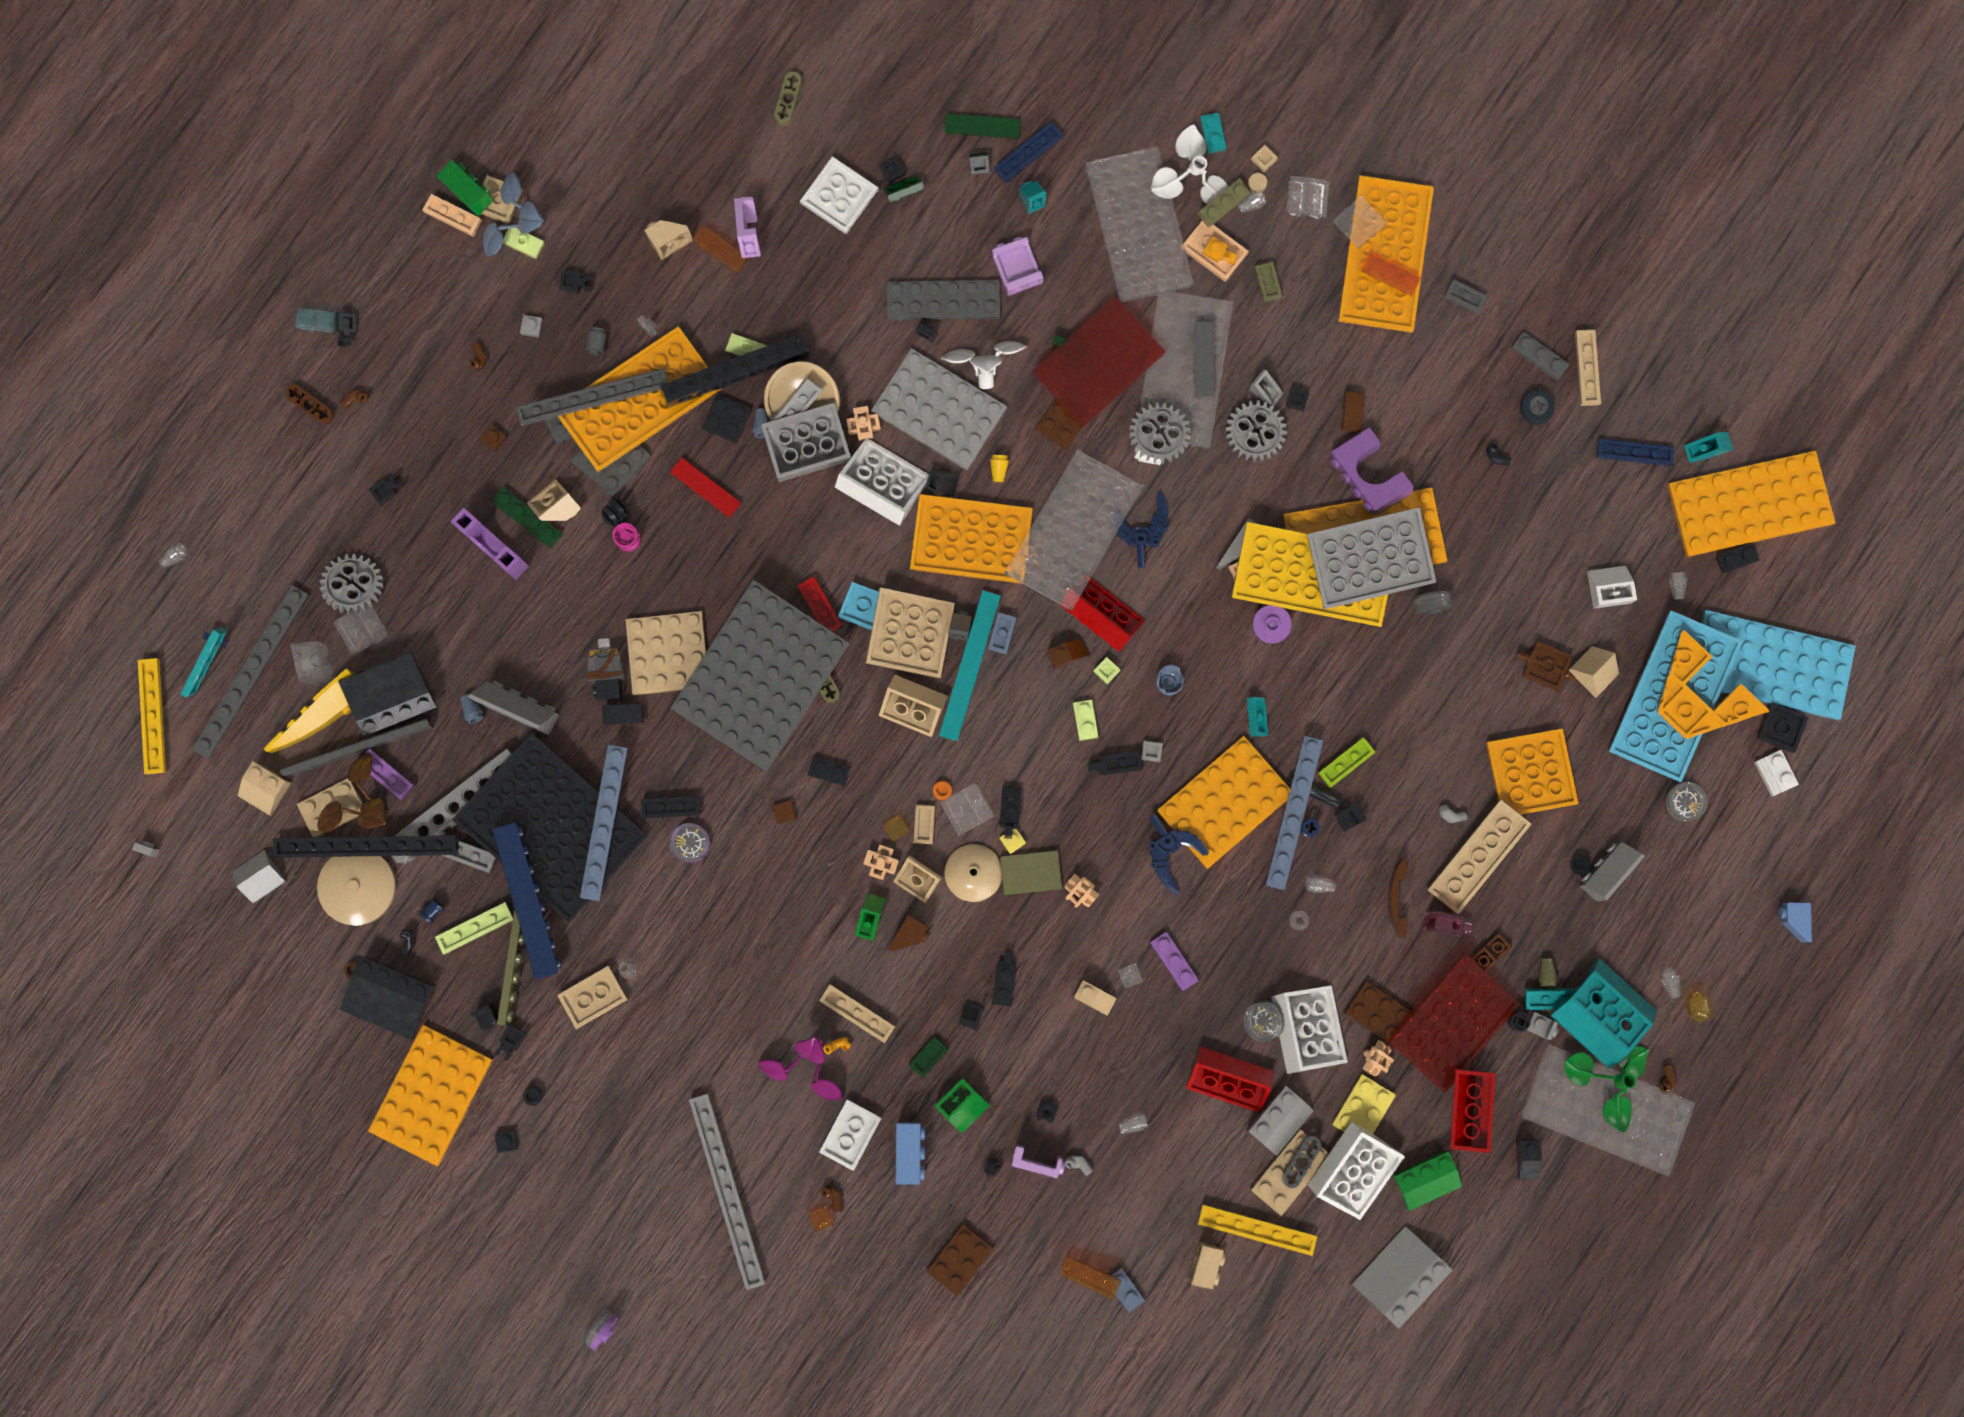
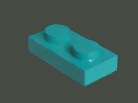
(1213, 133)
(1257, 717)

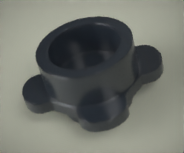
(1043, 1107)

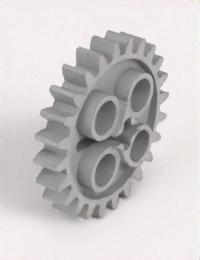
(1272, 424)
(1144, 442)
(341, 597)

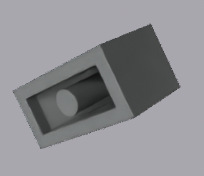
(960, 626)

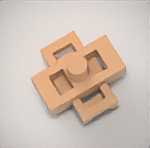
(861, 422)
(881, 862)
(1082, 889)
(1377, 1056)

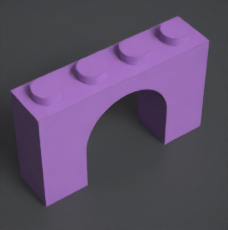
(1375, 497)
(489, 543)

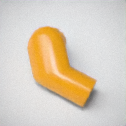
(835, 1044)

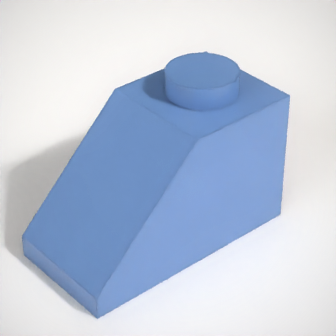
(1797, 920)

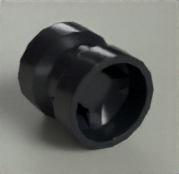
(1514, 1021)

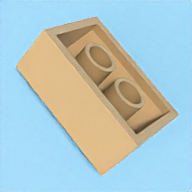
(912, 705)

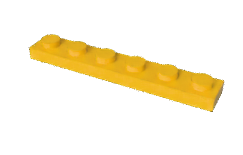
(151, 716)
(1257, 1230)

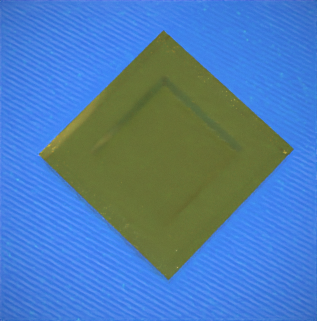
(895, 828)

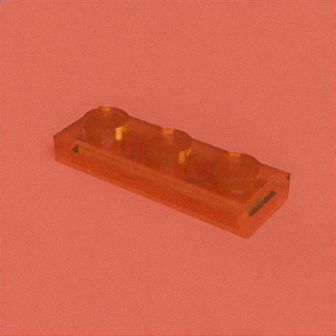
(720, 249)
(1390, 274)
(1090, 1277)

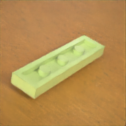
(474, 928)

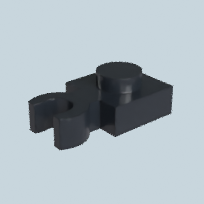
(572, 282)
(384, 490)
(512, 1039)

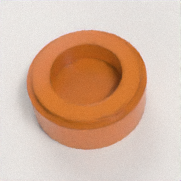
(942, 790)

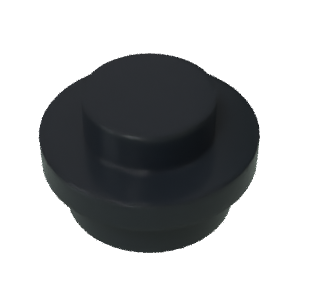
(1580, 865)
(533, 1095)
(992, 1168)

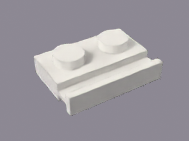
(1776, 773)

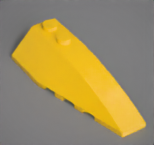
(327, 708)

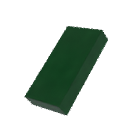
(928, 1056)

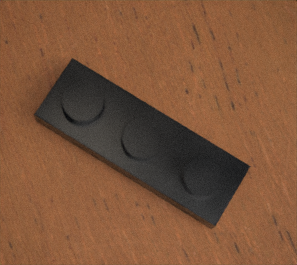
(670, 807)

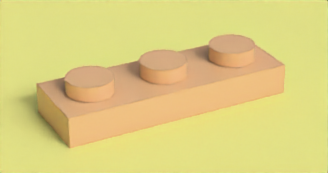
(452, 215)

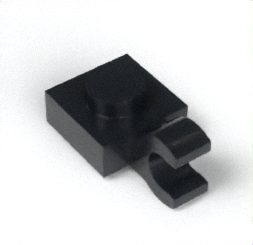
(346, 325)

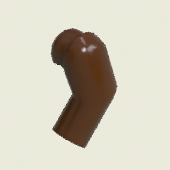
(481, 357)
(354, 396)
(1670, 1079)

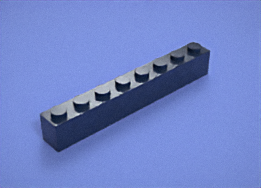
(525, 900)

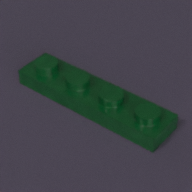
(526, 518)

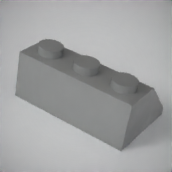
(1611, 871)
(1280, 1120)

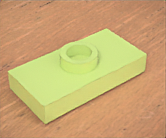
(523, 242)
(739, 345)

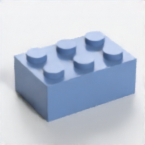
(909, 1152)

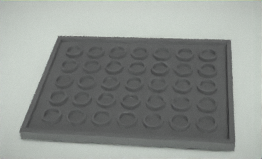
(760, 675)

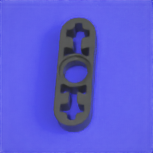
(1288, 1171)

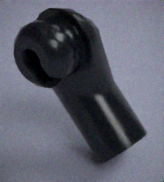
(1495, 457)
(408, 943)

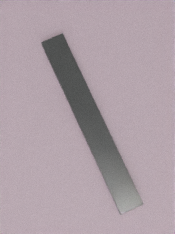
(591, 397)
(356, 748)

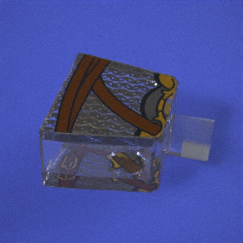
(605, 663)

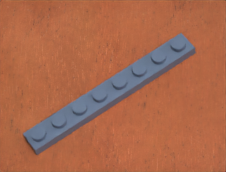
(1294, 812)
(603, 822)

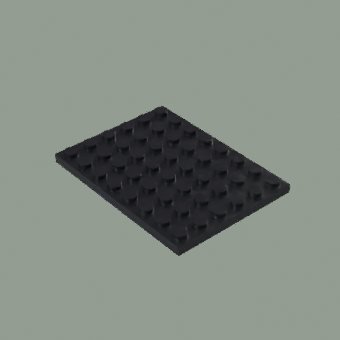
(555, 819)

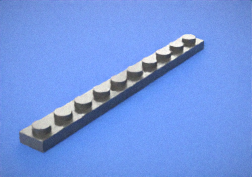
(250, 672)

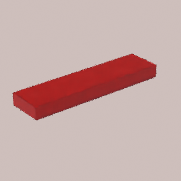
(705, 488)

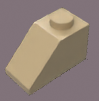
(1094, 997)

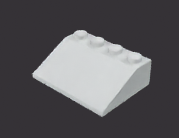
(882, 481)
(1310, 1029)
(1355, 1171)

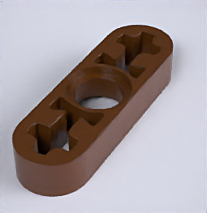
(306, 396)

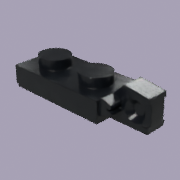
(1117, 763)
(1010, 809)
(1004, 981)

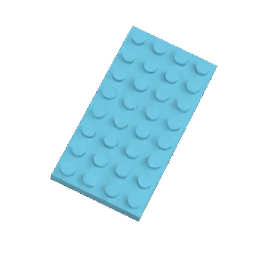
(1787, 666)
(1643, 733)

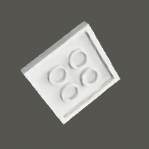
(839, 195)

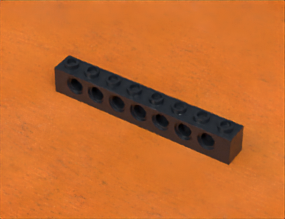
(734, 370)

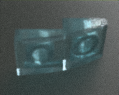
(315, 319)

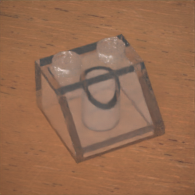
(311, 662)

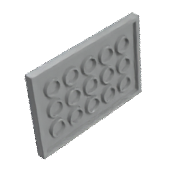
(939, 409)
(1371, 558)

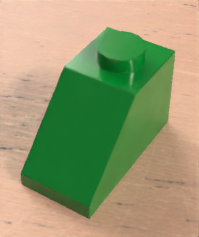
(870, 916)

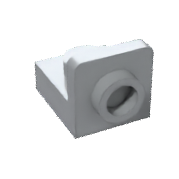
(1543, 1026)

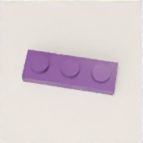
(389, 776)
(1174, 961)

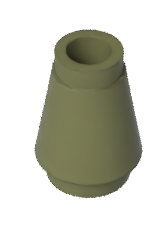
(1547, 974)

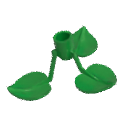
(1618, 1110)

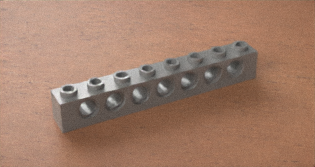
(443, 807)

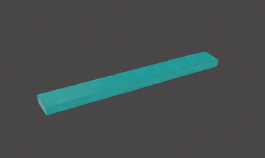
(970, 666)

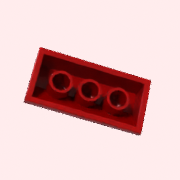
(1106, 615)
(1230, 1079)
(1472, 1111)

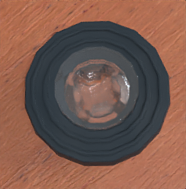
(1532, 412)

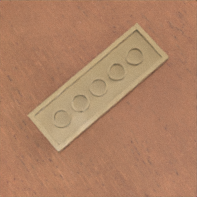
(1479, 856)

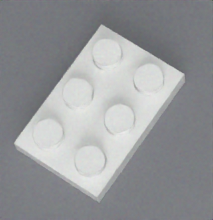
(850, 1135)

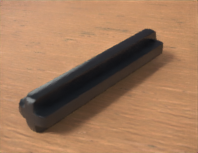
(1321, 795)

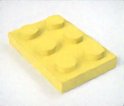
(1364, 1105)

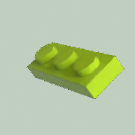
(1346, 762)

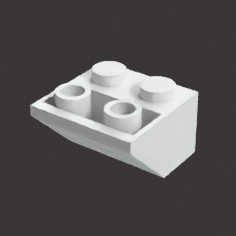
(1611, 587)

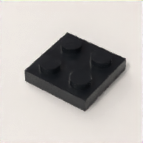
(726, 419)
(1782, 728)

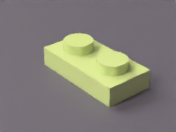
(1085, 720)

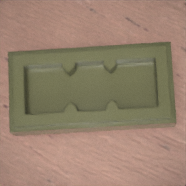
(1268, 282)

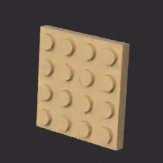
(909, 633)
(664, 651)

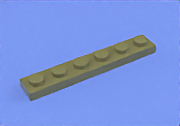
(511, 974)

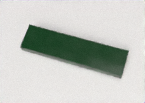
(982, 126)

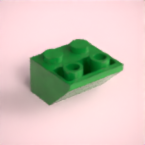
(961, 1105)

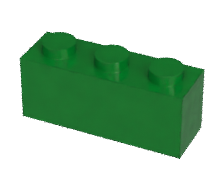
(465, 187)

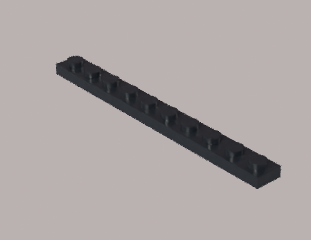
(366, 846)

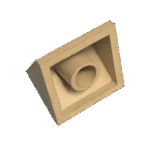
(1596, 670)
(917, 879)

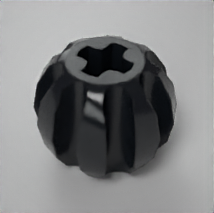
(615, 512)

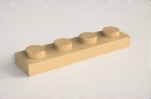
(1587, 367)
(857, 1013)

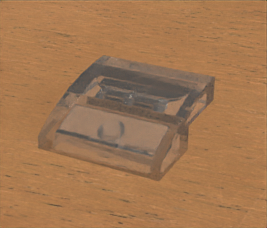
(1307, 197)
(1359, 222)
(361, 629)
(967, 809)

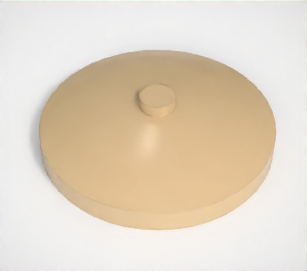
(790, 377)
(356, 888)

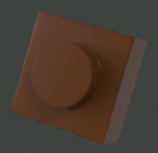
(493, 438)

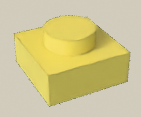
(1014, 843)

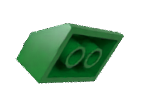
(1427, 1179)

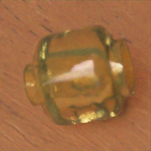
(1699, 1007)

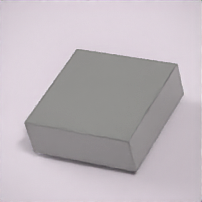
(1151, 751)

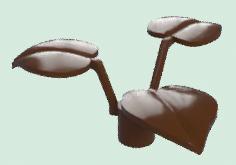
(371, 813)

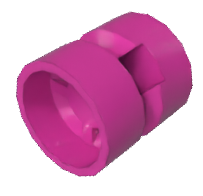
(626, 537)

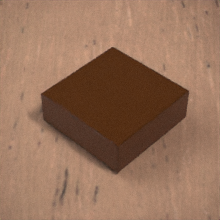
(784, 812)

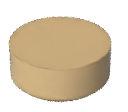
(1257, 182)

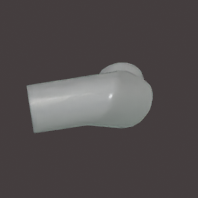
(1450, 816)
(1078, 1162)

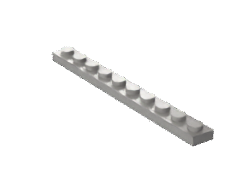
(727, 1191)

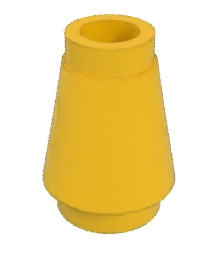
(998, 467)

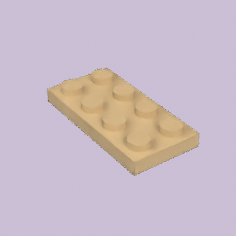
(1270, 1184)

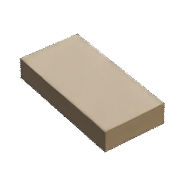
(924, 824)

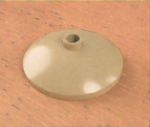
(975, 887)

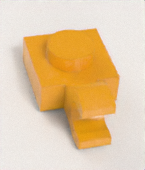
(1217, 250)

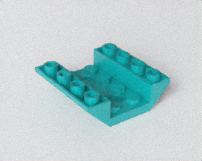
(1600, 1024)

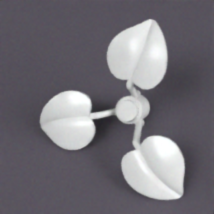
(1190, 145)
(987, 363)

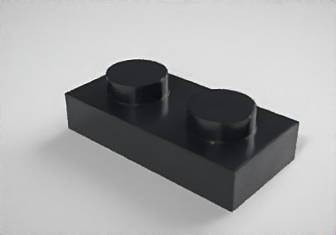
(1737, 558)
(828, 771)

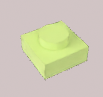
(1106, 670)

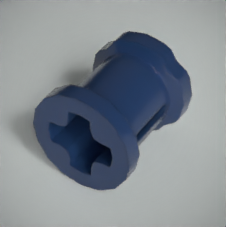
(1304, 831)
(431, 910)

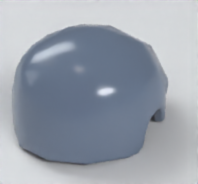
(1169, 680)

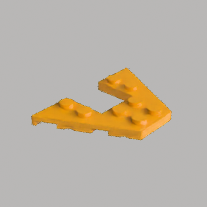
(1685, 710)

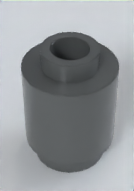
(595, 341)

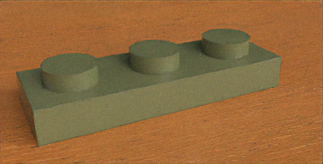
(1223, 202)

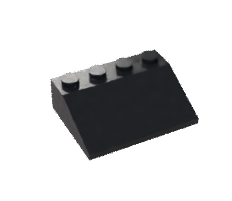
(387, 693)
(386, 997)

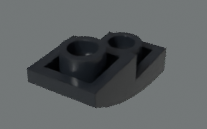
(623, 714)

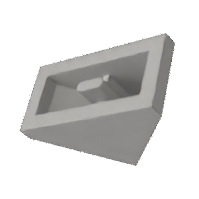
(1266, 388)

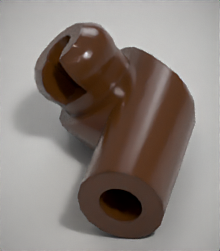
(833, 1195)

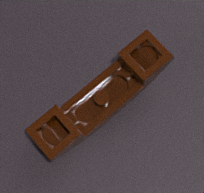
(1399, 873)

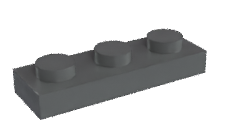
(1540, 356)

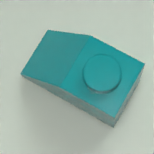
(1032, 196)
(1708, 447)

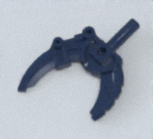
(1143, 536)
(1169, 844)

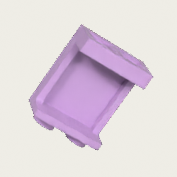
(747, 238)
(1017, 266)
(1019, 1162)

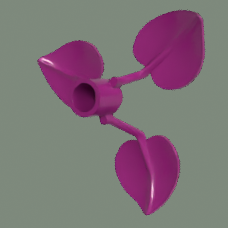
(813, 1051)

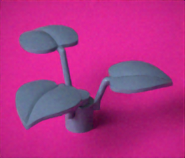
(528, 219)

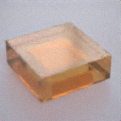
(821, 1219)

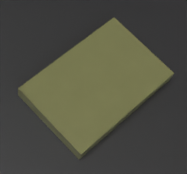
(1031, 872)

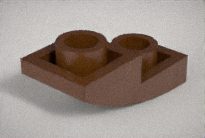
(1353, 411)
(1491, 952)

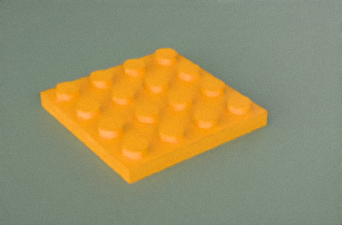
(1533, 772)

